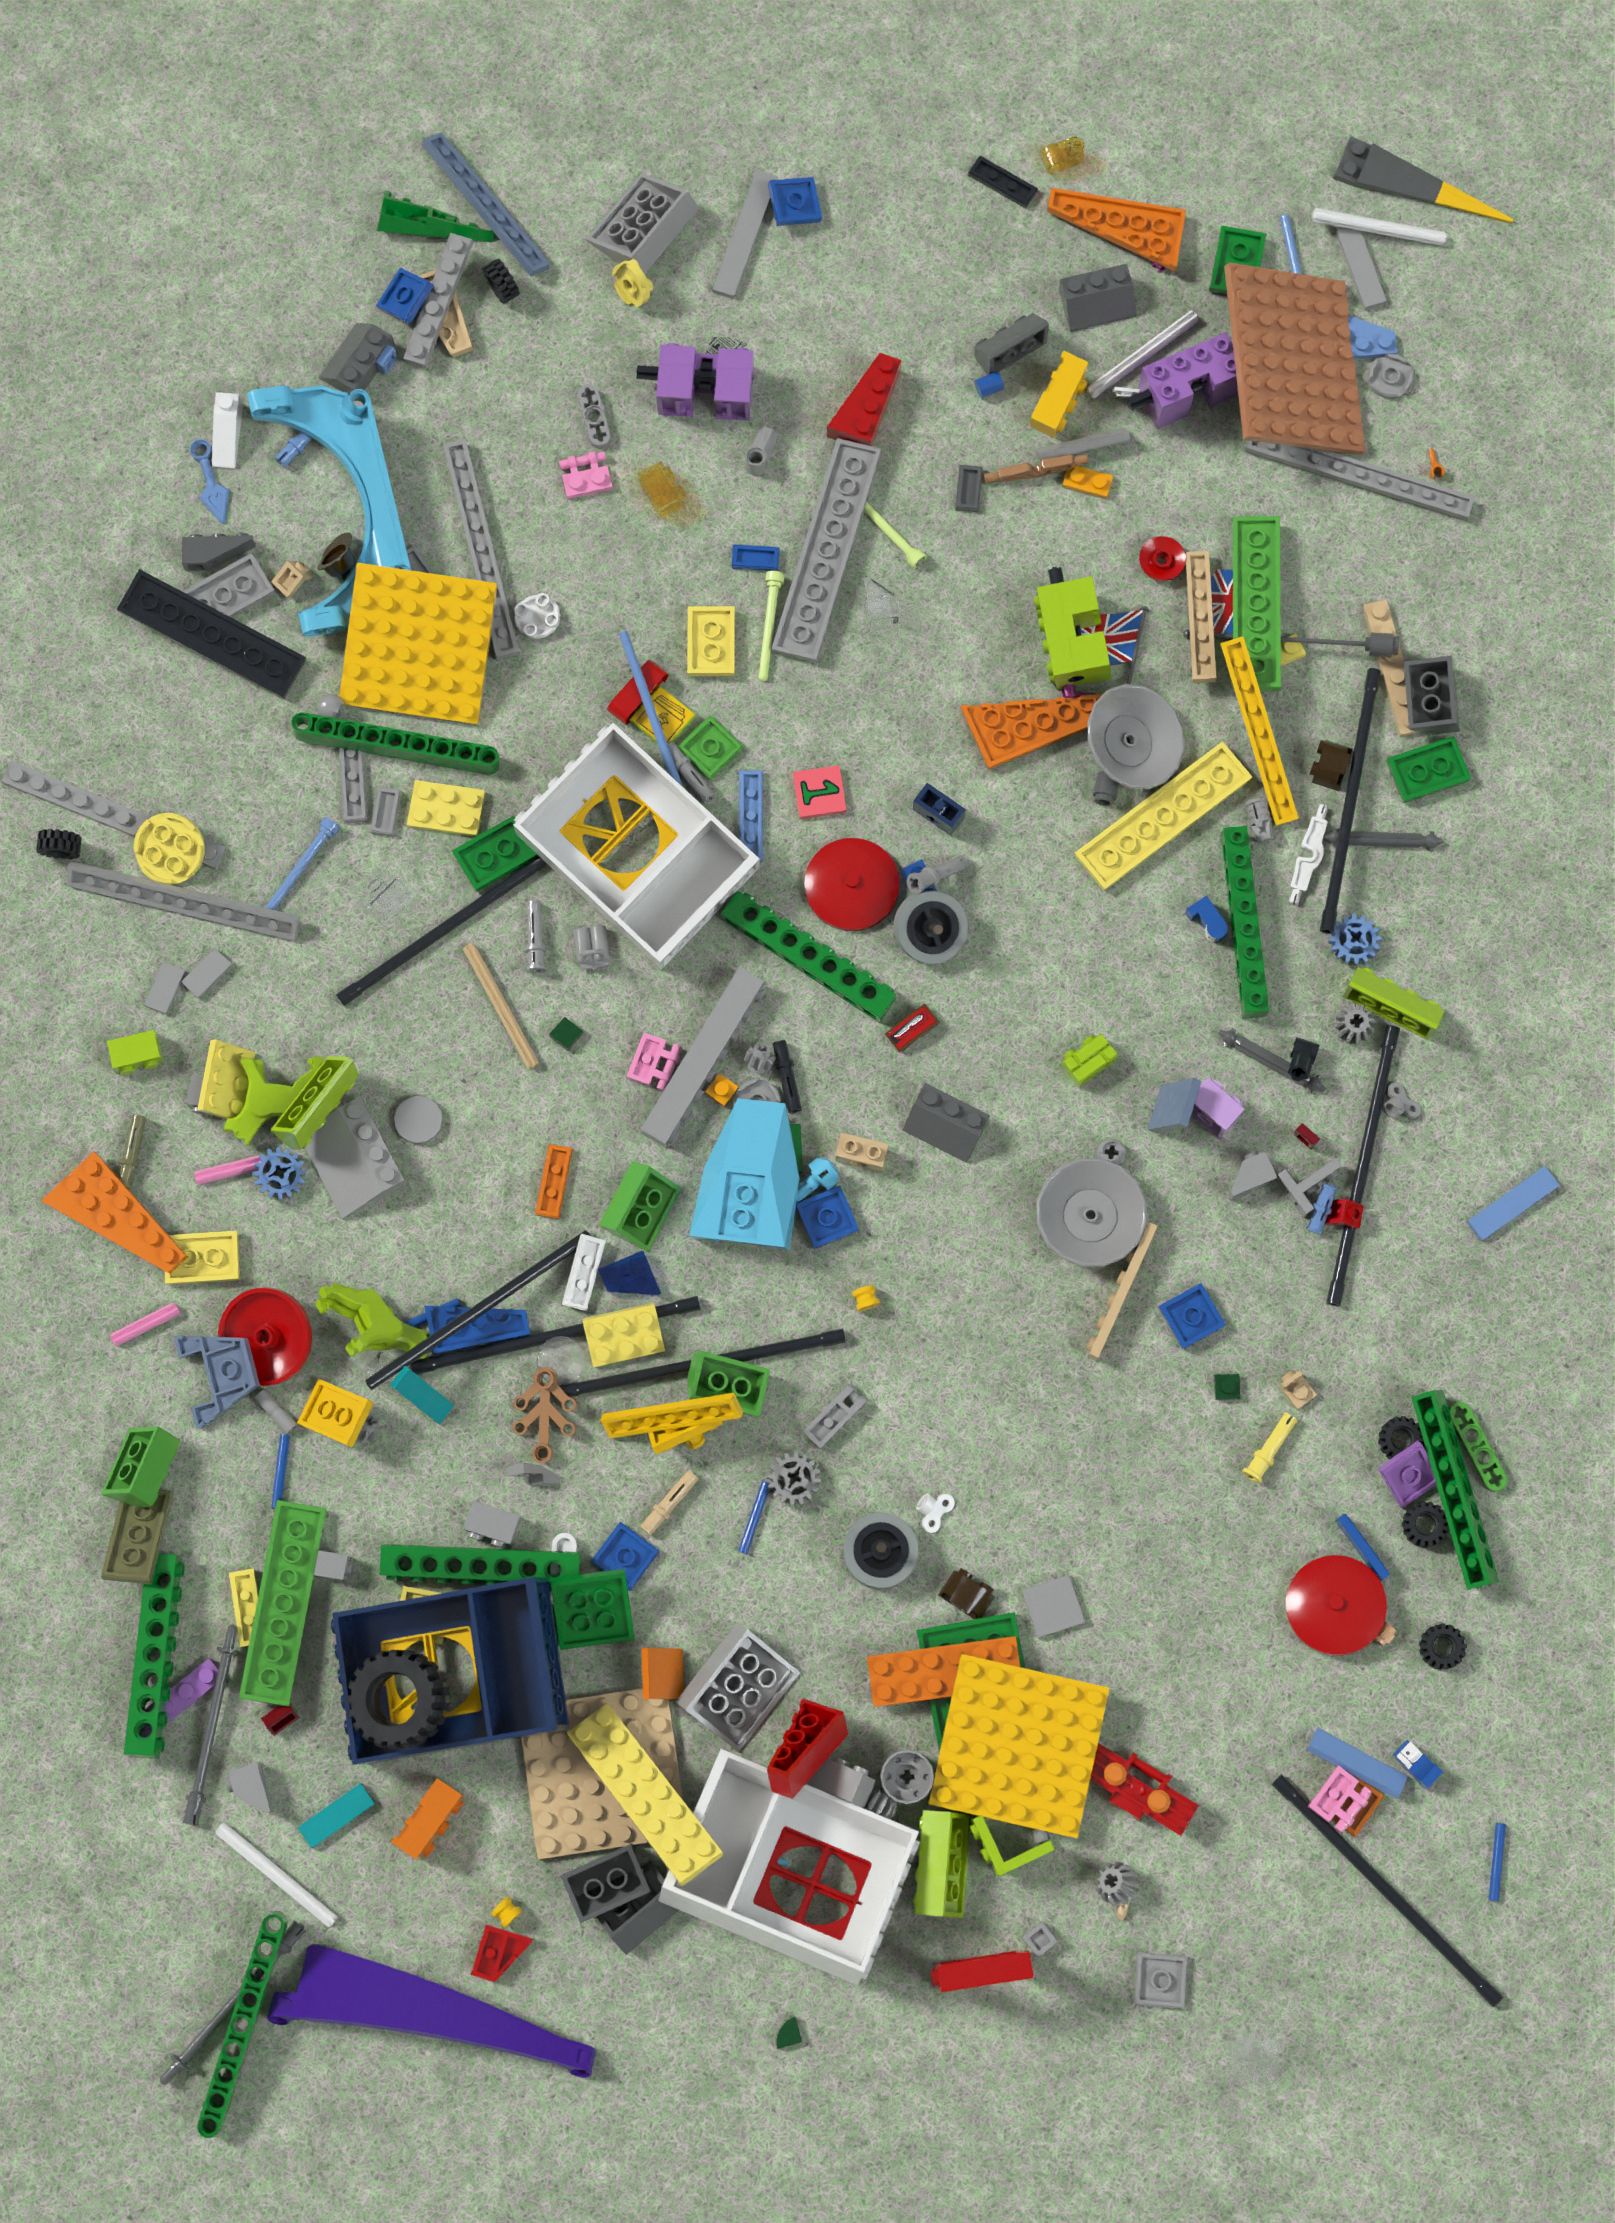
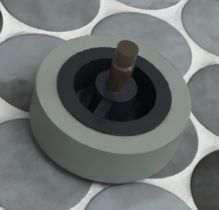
(930, 926)
(880, 1551)

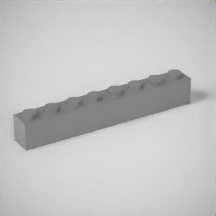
(702, 1058)

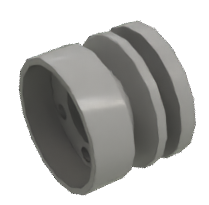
(896, 1787)

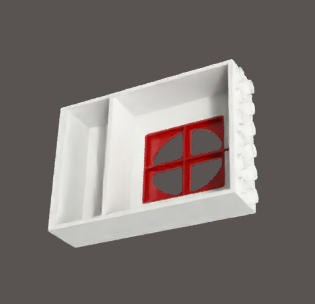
(759, 1827)

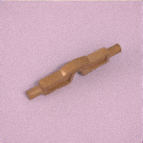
(1046, 467)

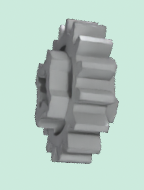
(804, 1483)

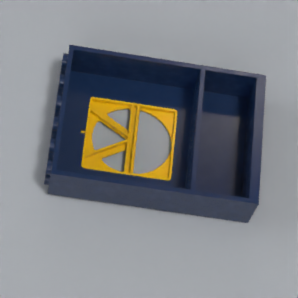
(513, 1656)

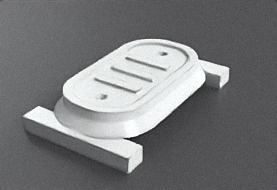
(1125, 392)

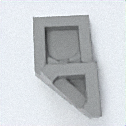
(538, 1474)

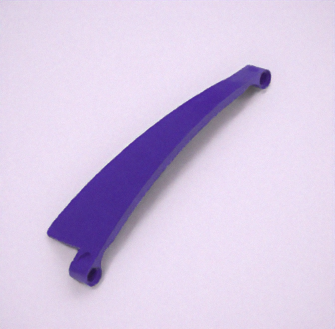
(371, 1995)

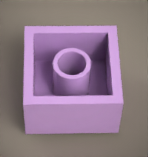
(1216, 1108)

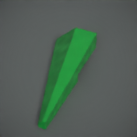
(415, 219)

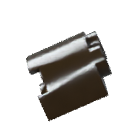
(1331, 765)
(967, 1594)

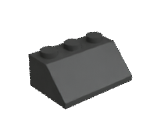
(1098, 297)
(1011, 343)
(355, 360)
(1432, 695)
(946, 1122)
(605, 1883)
(640, 1917)

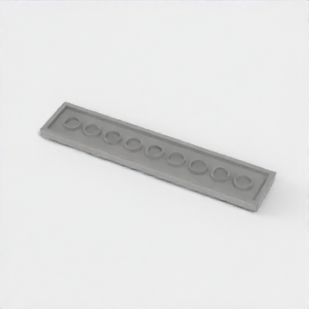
(826, 550)

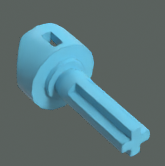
(813, 1181)

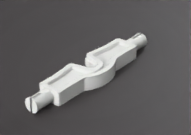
(1305, 866)

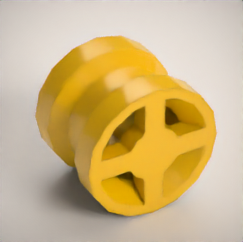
(865, 1298)
(506, 1912)

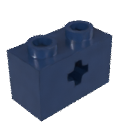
(939, 809)

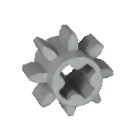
(759, 1058)
(369, 1430)

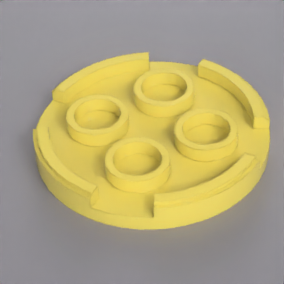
(169, 848)

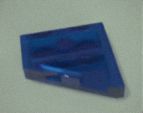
(630, 1276)

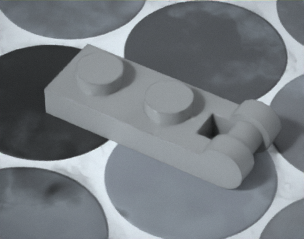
(834, 1417)

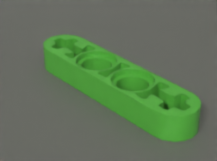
(1480, 1445)

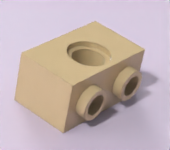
(861, 1152)

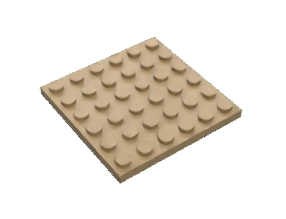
(568, 1799)

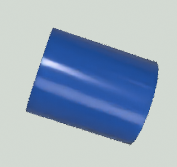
(989, 384)

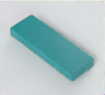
(422, 1395)
(336, 1815)

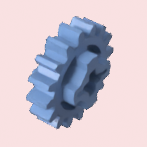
(1361, 946)
(285, 1187)

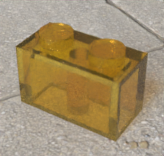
(661, 489)

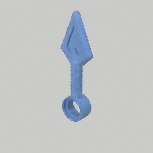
(214, 495)

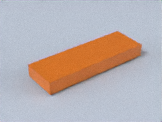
(554, 1181)

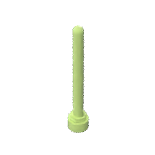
(912, 554)
(774, 582)

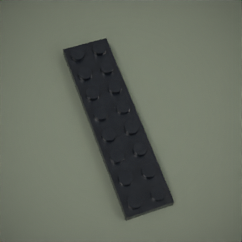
(211, 634)

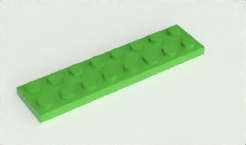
(1258, 595)
(282, 1603)

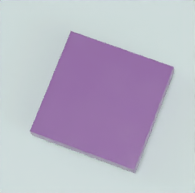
(1408, 1474)

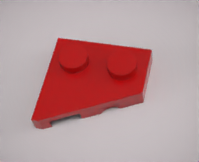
(498, 1952)

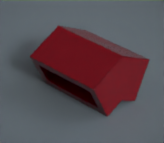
(280, 1718)

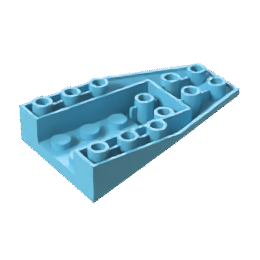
(750, 1179)

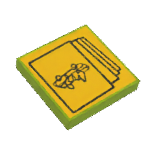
(671, 713)

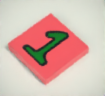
(819, 792)

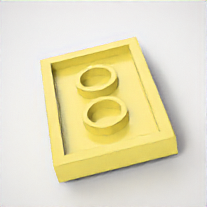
(711, 641)
(446, 808)
(224, 1080)
(210, 1258)
(623, 1334)

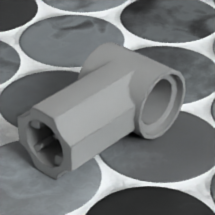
(761, 450)

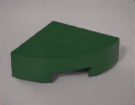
(788, 2034)

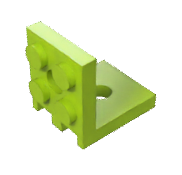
(991, 1854)

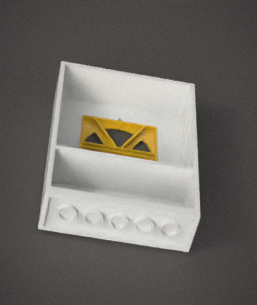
(685, 882)

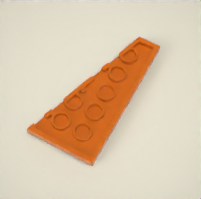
(1136, 226)
(1024, 726)
(107, 1206)

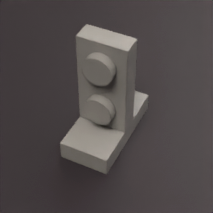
(1309, 1185)

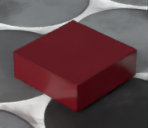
(1306, 1136)

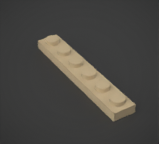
(1200, 617)
(1392, 668)
(1116, 1299)

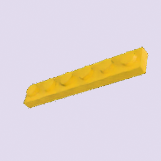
(671, 1415)

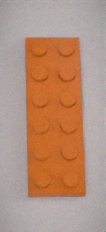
(930, 1671)

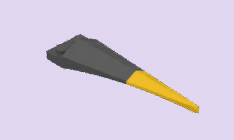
(1381, 171)

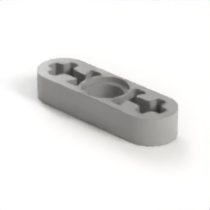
(594, 408)

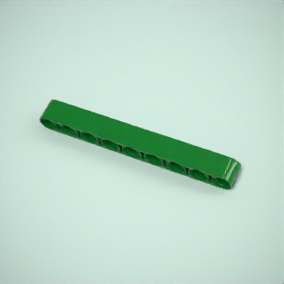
(387, 735)
(237, 2035)

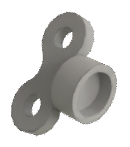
(1400, 1103)

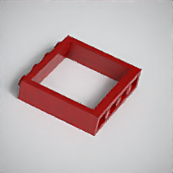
(982, 1970)

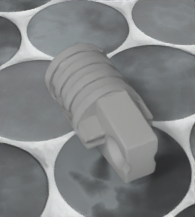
(1260, 819)

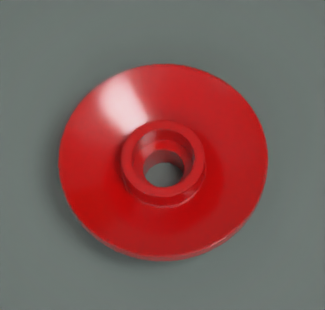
(1164, 548)

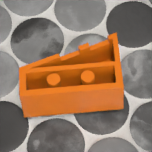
(429, 1820)

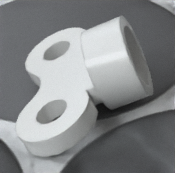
(933, 1510)

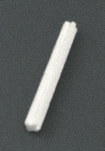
(1379, 226)
(1142, 354)
(276, 1874)

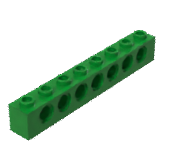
(744, 903)
(1244, 922)
(1455, 1489)
(392, 1554)
(144, 1668)

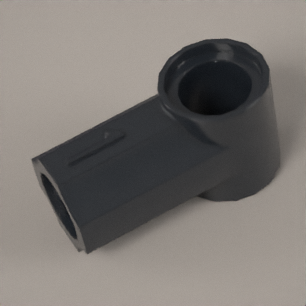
(1302, 1059)

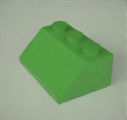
(640, 1206)
(720, 1375)
(141, 1466)

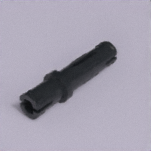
(784, 1066)

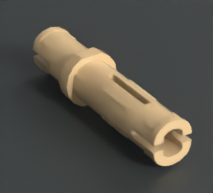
(665, 1507)

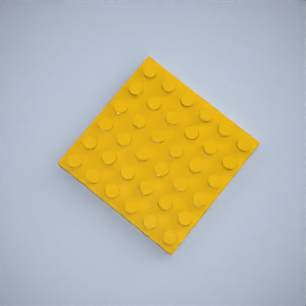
(418, 643)
(1019, 1746)

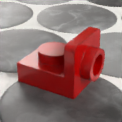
(1345, 1213)

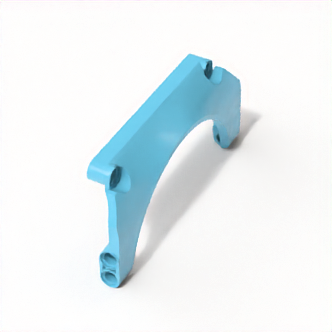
(354, 439)

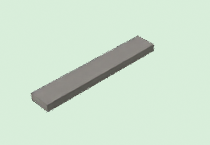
(744, 236)

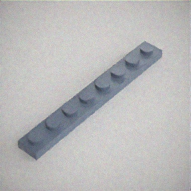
(486, 204)

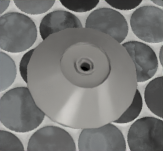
(1149, 725)
(1096, 1188)

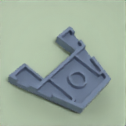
(228, 1369)

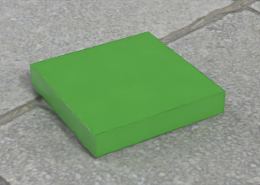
(710, 747)

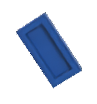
(755, 557)

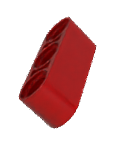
(628, 700)

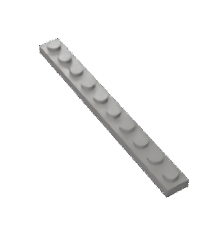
(1369, 477)
(480, 543)
(90, 805)
(183, 900)

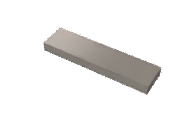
(1361, 267)
(1083, 444)
(353, 784)

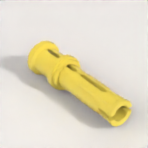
(1264, 1457)

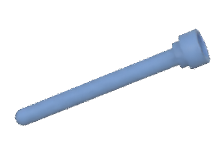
(326, 830)

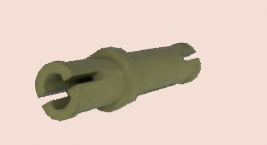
(130, 1155)

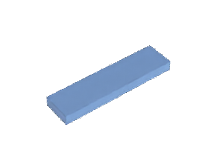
(751, 810)
(1513, 1203)
(1357, 1763)

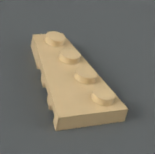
(454, 329)

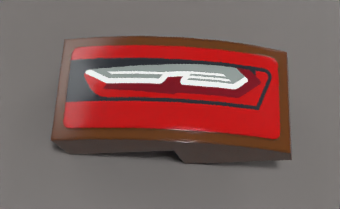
(912, 1028)

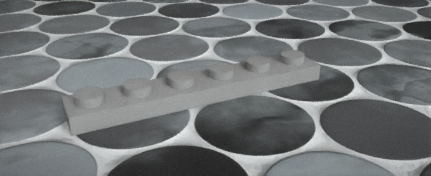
(438, 300)

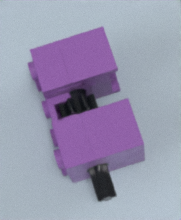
(686, 372)
(1171, 382)

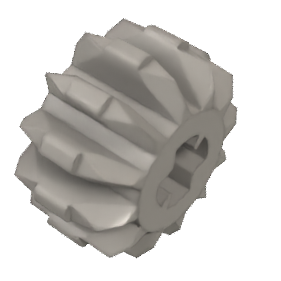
(1345, 1019)
(881, 1804)
(1117, 1883)

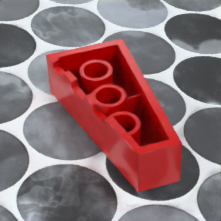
(866, 405)
(806, 1746)

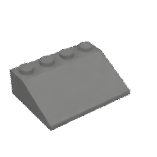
(644, 221)
(353, 1159)
(737, 1687)

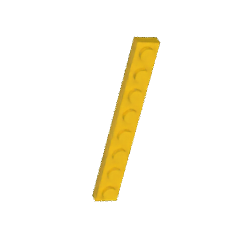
(1259, 730)

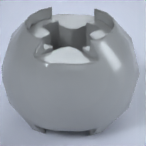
(331, 706)
(1118, 1148)

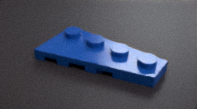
(490, 1327)

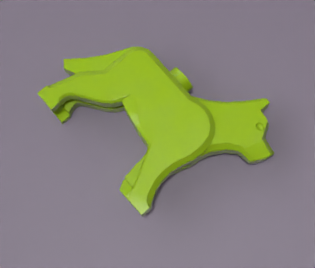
(265, 1099)
(373, 1318)

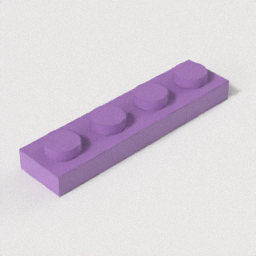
(187, 1691)

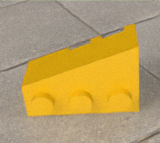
(1060, 395)

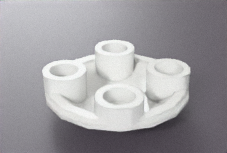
(537, 616)

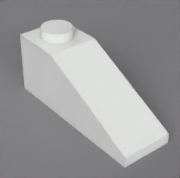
(226, 429)

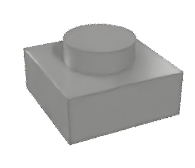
(1039, 1939)

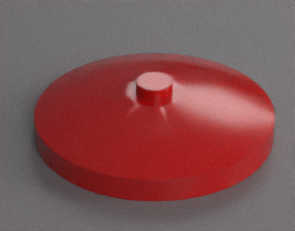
(852, 884)
(275, 1329)
(1336, 1605)

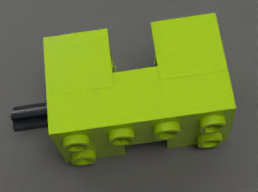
(1064, 612)

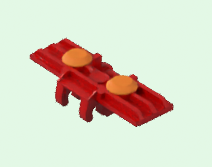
(1136, 1797)

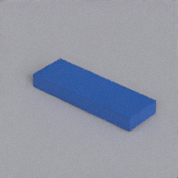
(1362, 1547)

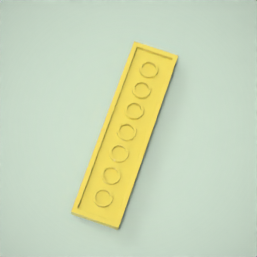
(1163, 816)
(645, 1794)

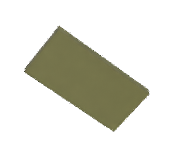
(137, 1541)

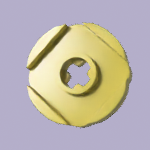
(632, 283)

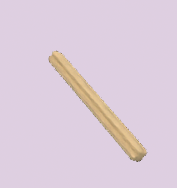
(501, 1006)

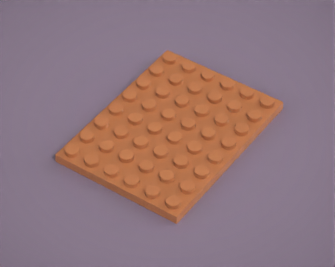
(1294, 359)

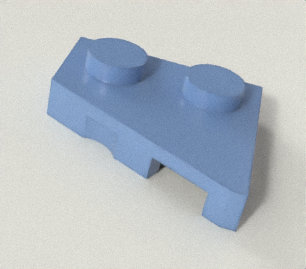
(1370, 339)

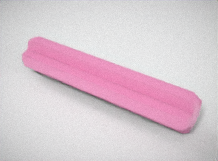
(226, 1170)
(145, 1324)

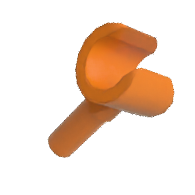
(1434, 464)

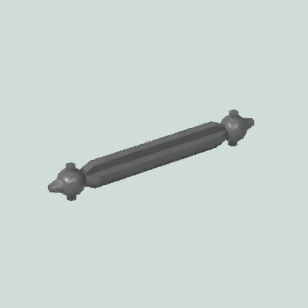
(1387, 839)
(1267, 1058)

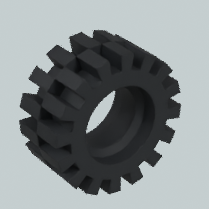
(500, 281)
(58, 844)
(1393, 1425)
(1411, 1530)
(1453, 1636)

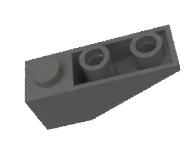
(208, 552)

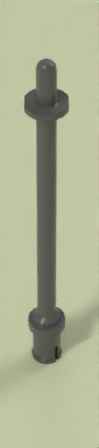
(196, 1796)
(291, 1936)

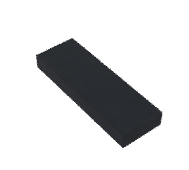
(1002, 181)

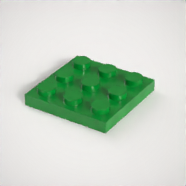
(592, 1609)

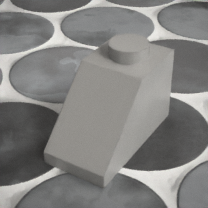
(1253, 1174)
(250, 1786)

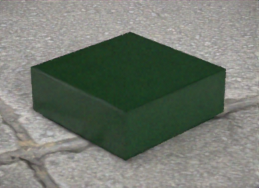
(566, 1033)

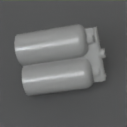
(591, 947)

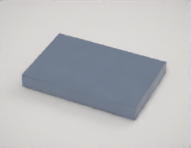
(1174, 1105)

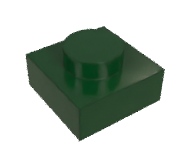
(1227, 1386)

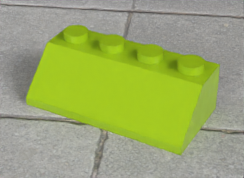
(1394, 1003)
(315, 1101)
(942, 1864)

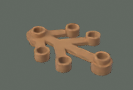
(544, 1411)

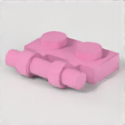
(587, 481)
(647, 1059)
(1334, 1793)

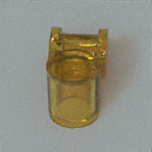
(1062, 155)

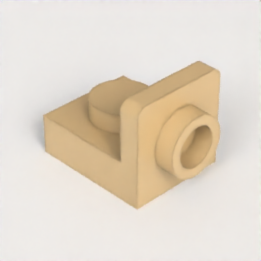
(291, 577)
(1297, 1389)

